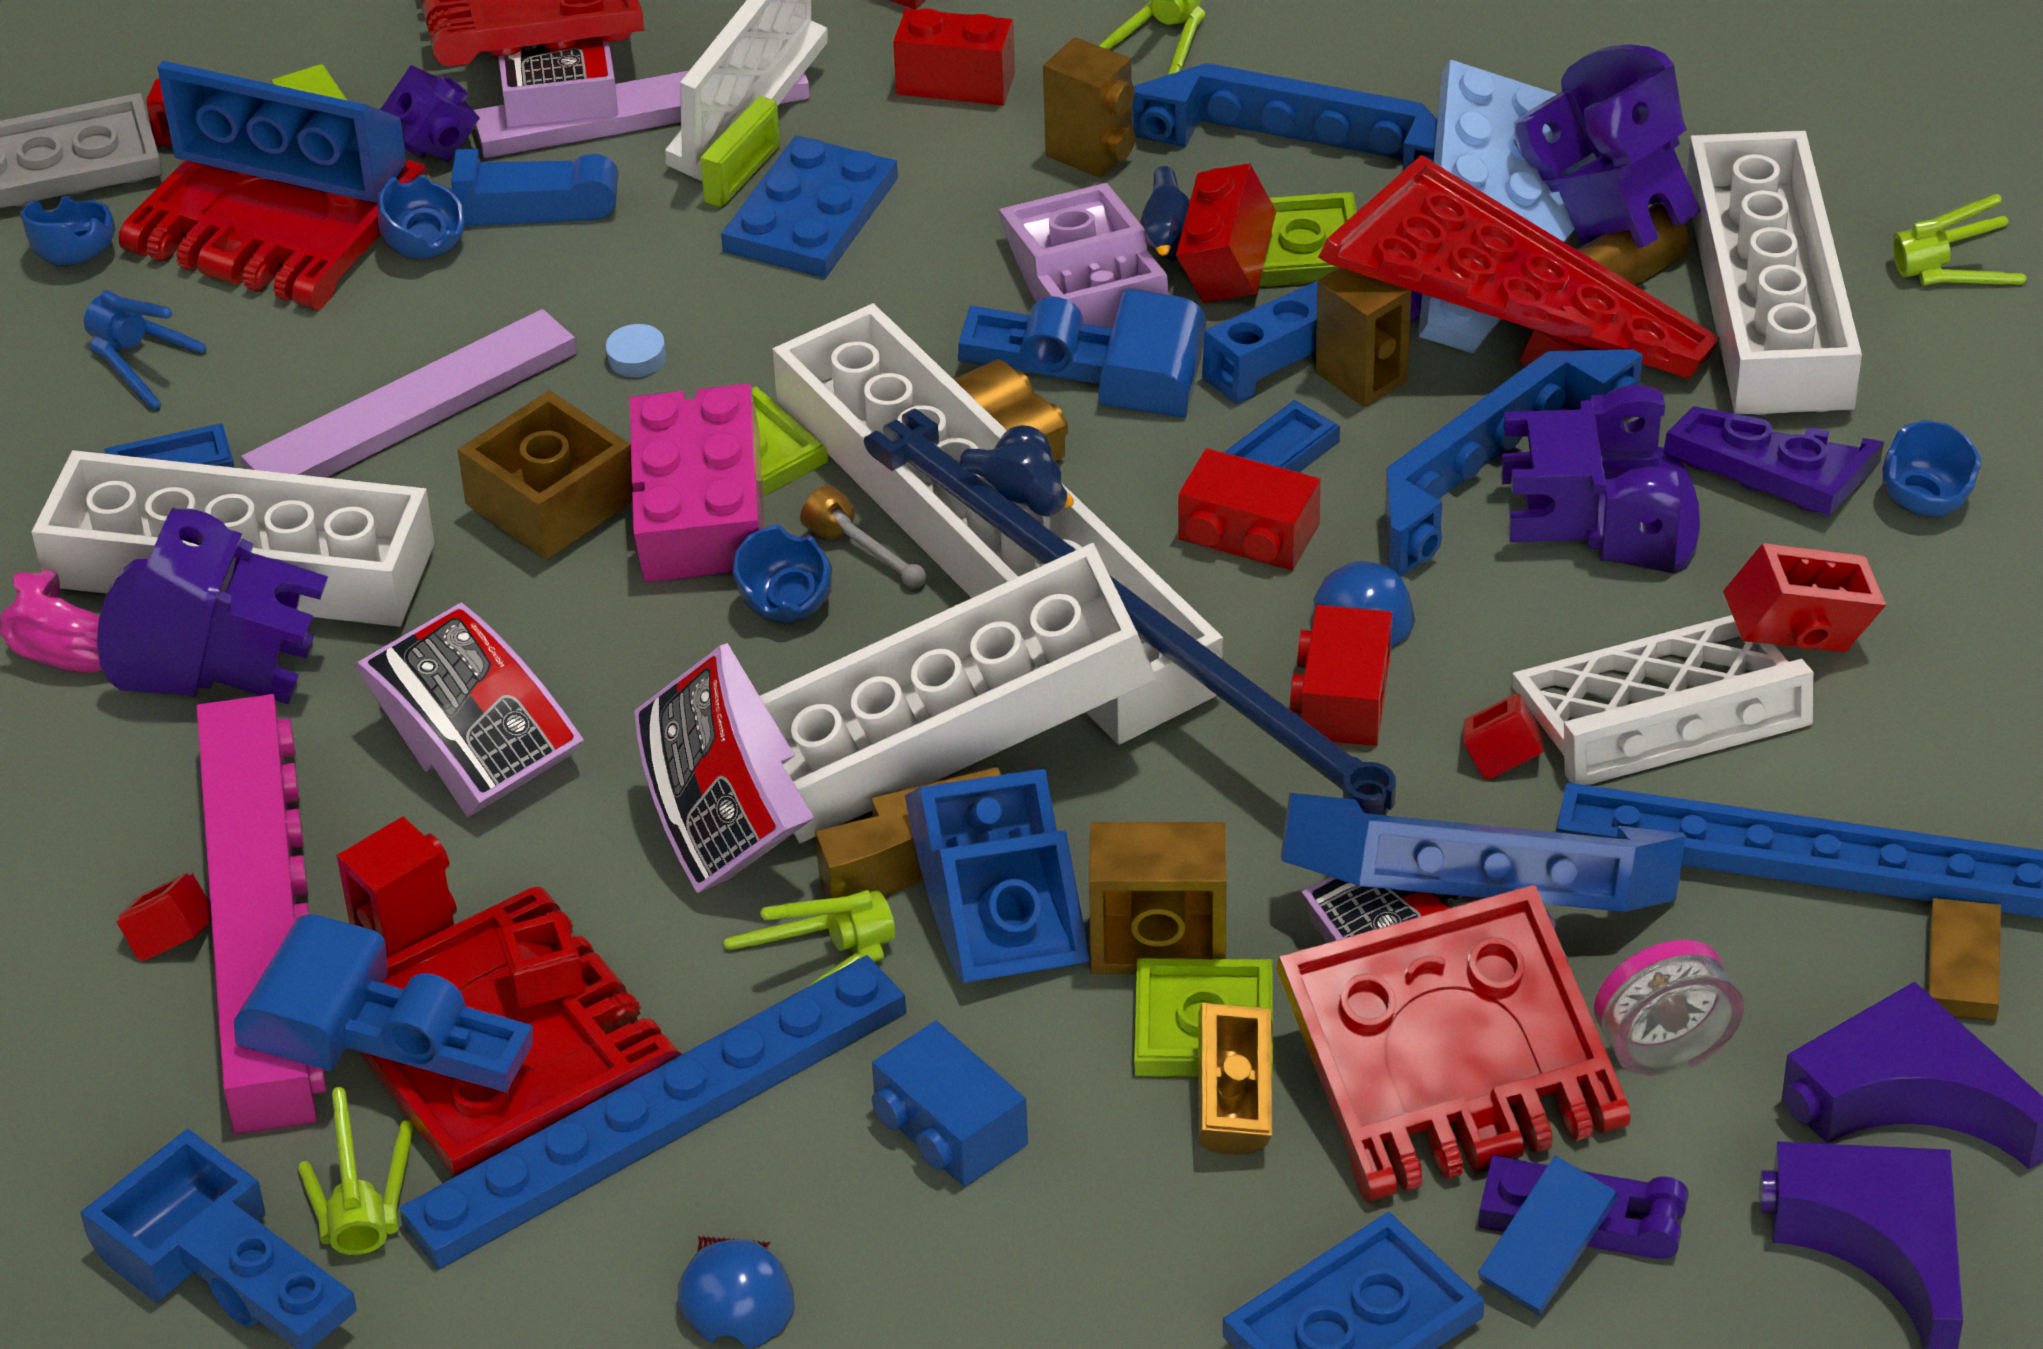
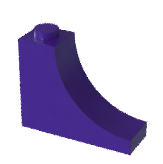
(1912, 1066)
(1880, 1213)

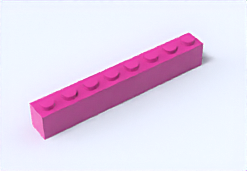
(253, 894)

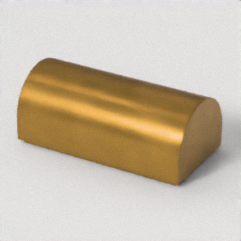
(1620, 254)
(1234, 1078)

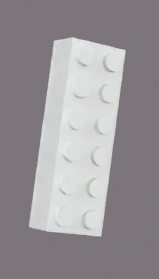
(1773, 274)
(355, 532)
(958, 687)

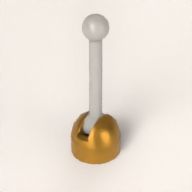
(831, 515)

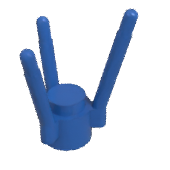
(119, 325)

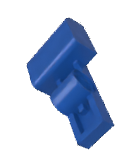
(1140, 362)
(330, 995)
(201, 1215)

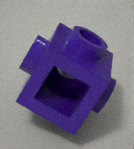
(431, 113)

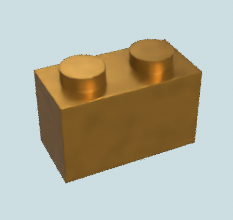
(1088, 107)
(1362, 334)

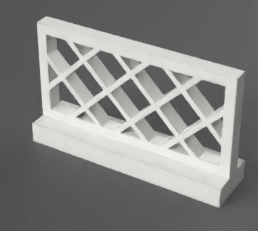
(754, 55)
(1671, 721)

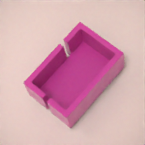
(694, 480)

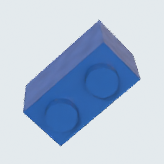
(949, 1103)

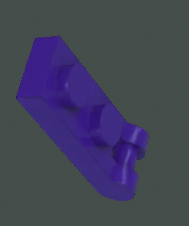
(1658, 1201)

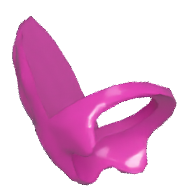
(49, 627)

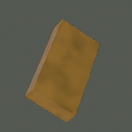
(1965, 957)

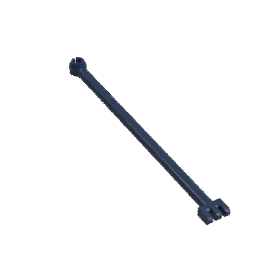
(916, 443)

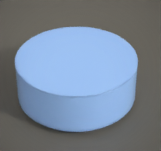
(636, 350)

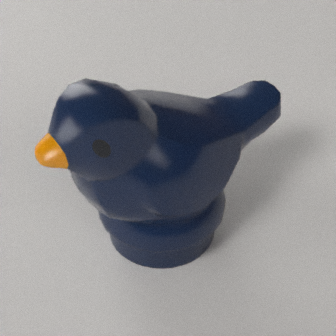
(1165, 214)
(1021, 470)

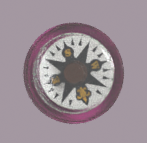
(1668, 1008)

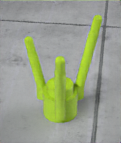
(1169, 13)
(1927, 247)
(854, 923)
(356, 1215)

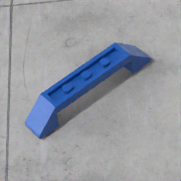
(1281, 106)
(1477, 437)
(1481, 860)

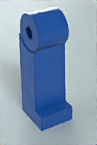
(533, 189)
(1260, 343)

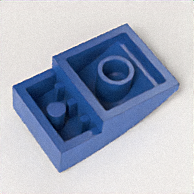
(998, 875)

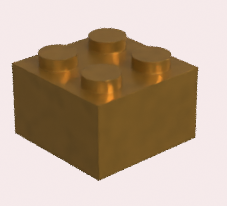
(547, 474)
(1156, 892)

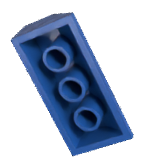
(281, 132)

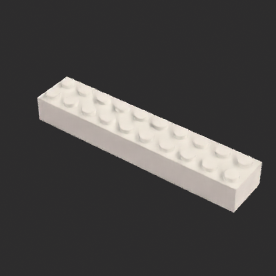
(869, 372)

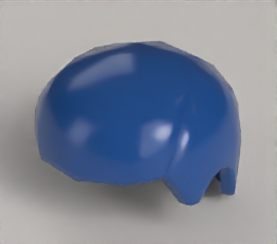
(419, 217)
(70, 232)
(1930, 468)
(782, 574)
(1369, 587)
(736, 1292)

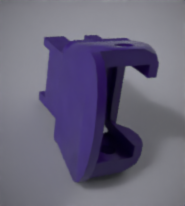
(1630, 116)
(1604, 481)
(177, 631)

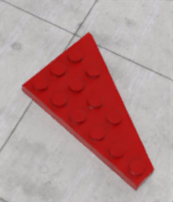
(1472, 251)

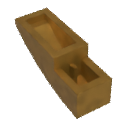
(875, 850)

